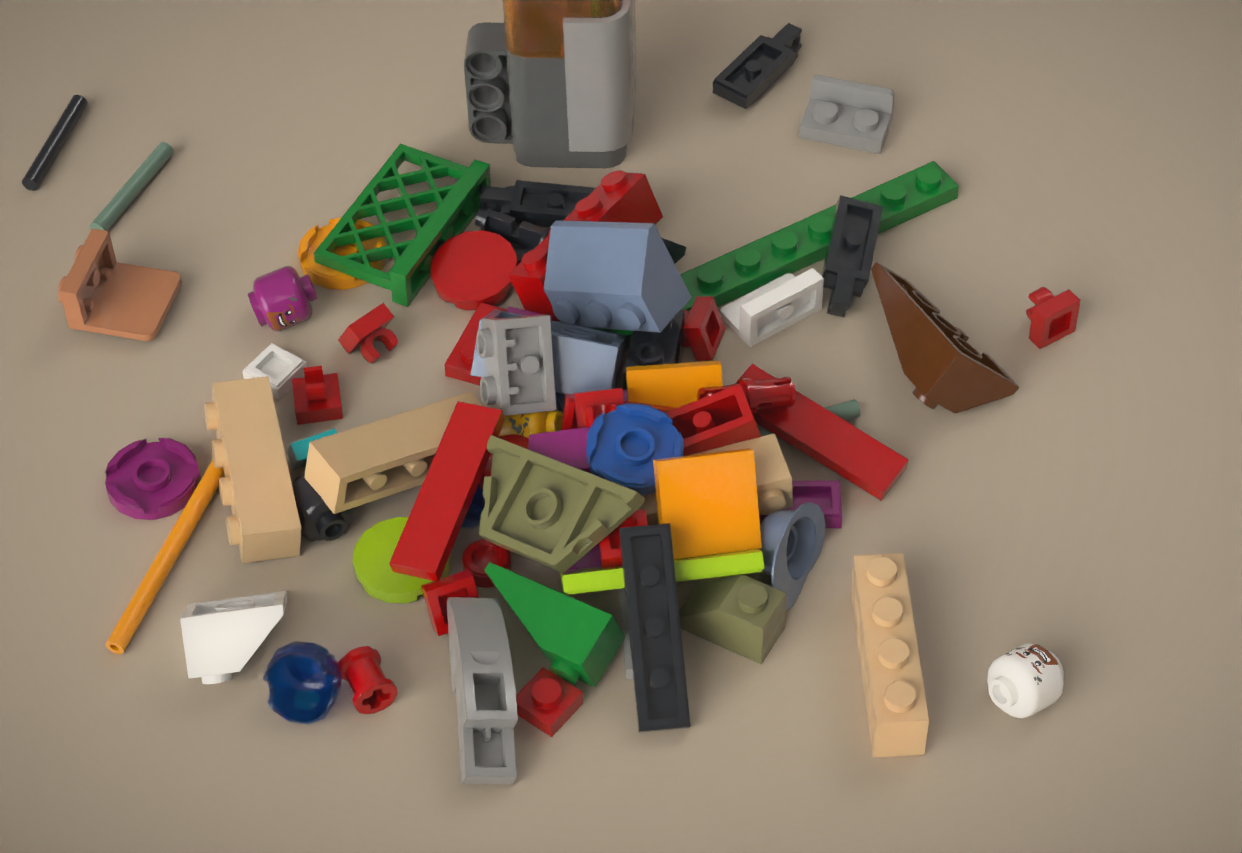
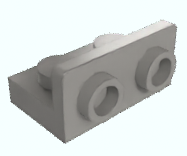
(848, 114)
(517, 364)

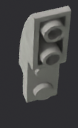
(483, 689)

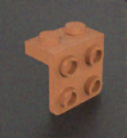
(113, 295)

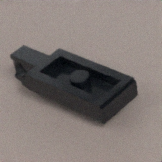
(758, 67)
(534, 201)
(850, 251)

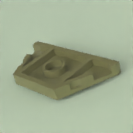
(549, 506)

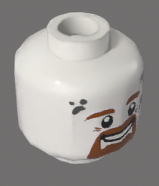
(1027, 679)

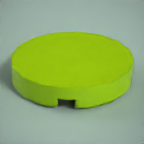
(373, 569)

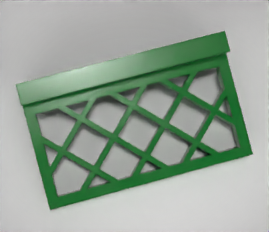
(454, 212)

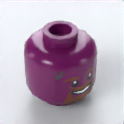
(282, 298)

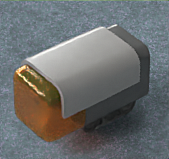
(555, 81)

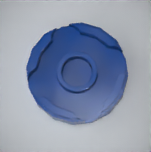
(627, 442)

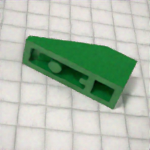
(569, 633)

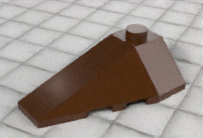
(936, 352)

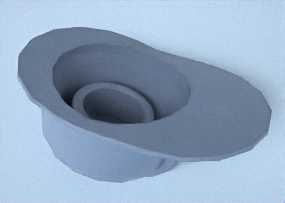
(791, 547)

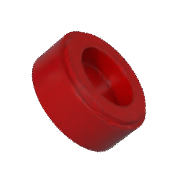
(477, 557)

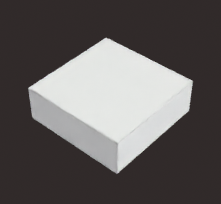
(279, 366)

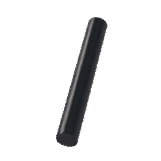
(54, 142)

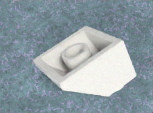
(227, 632)

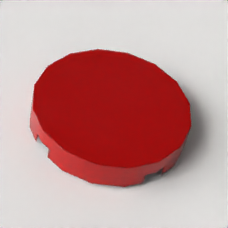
(473, 269)

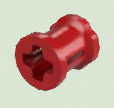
(370, 686)

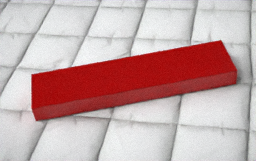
(832, 441)
(446, 492)

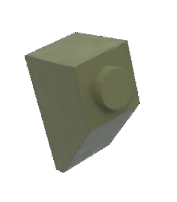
(736, 615)

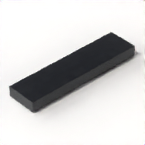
(654, 628)

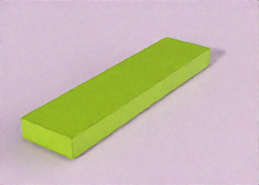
(686, 569)

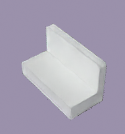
(774, 306)

